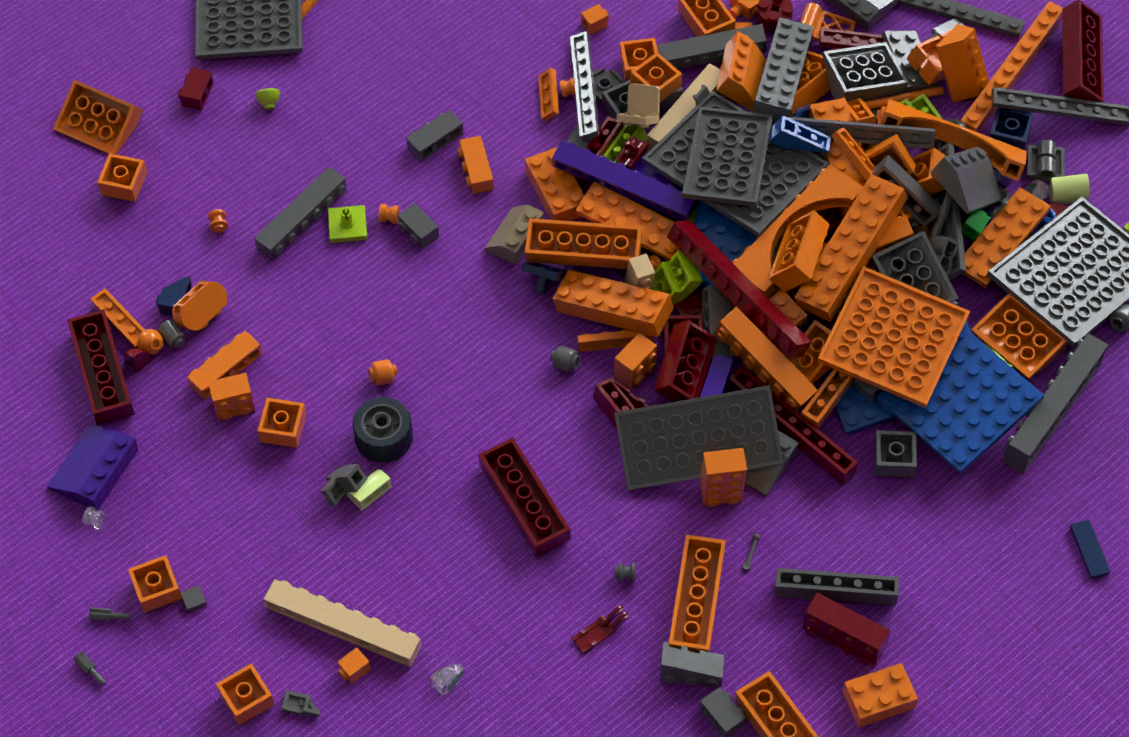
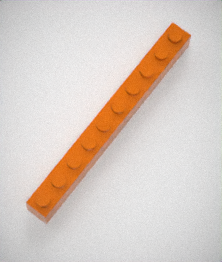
(1014, 65)

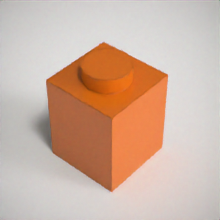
(594, 19)
(353, 666)

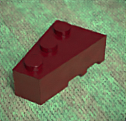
(615, 397)

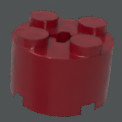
(770, 11)

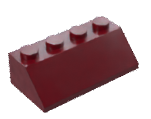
(685, 362)

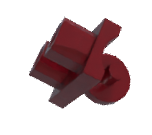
(631, 152)

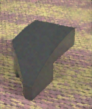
(299, 704)

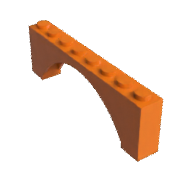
(1004, 157)
(827, 191)

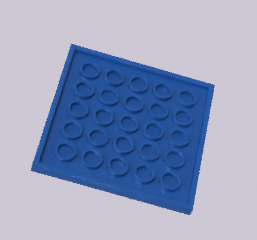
(970, 405)

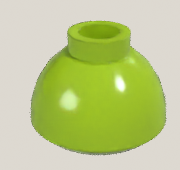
(268, 98)

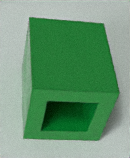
(974, 224)

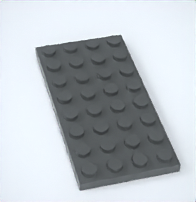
(669, 439)

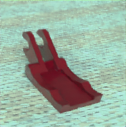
(599, 630)

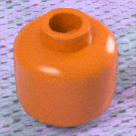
(382, 372)

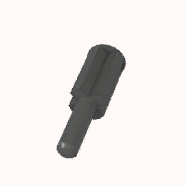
(106, 614)
(88, 667)

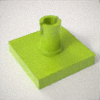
(347, 224)

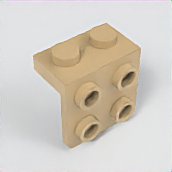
(642, 106)

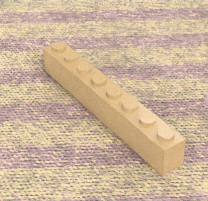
(342, 622)

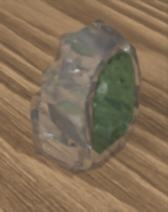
(1038, 189)
(447, 678)

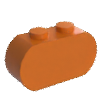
(199, 305)

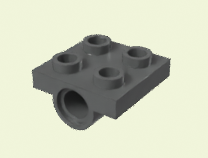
(1045, 161)

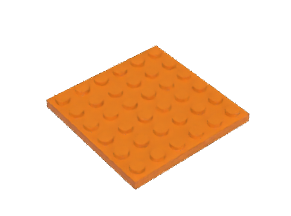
(893, 336)

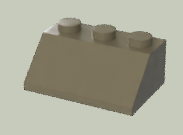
(511, 235)

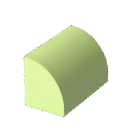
(1069, 188)
(372, 489)

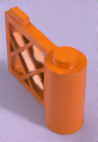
(814, 15)

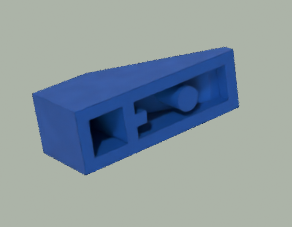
(797, 136)

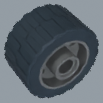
(382, 429)

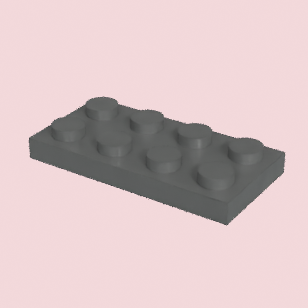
(901, 45)

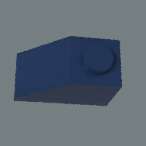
(172, 294)

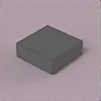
(193, 598)

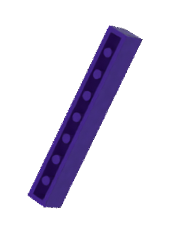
(624, 181)

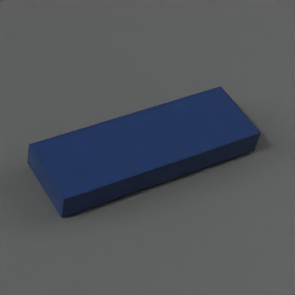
(1090, 549)

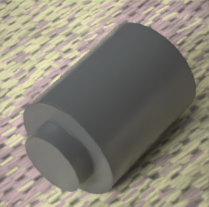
(172, 334)

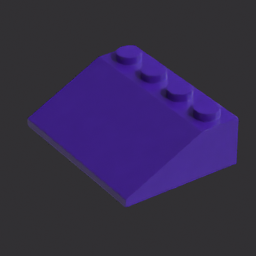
(94, 466)

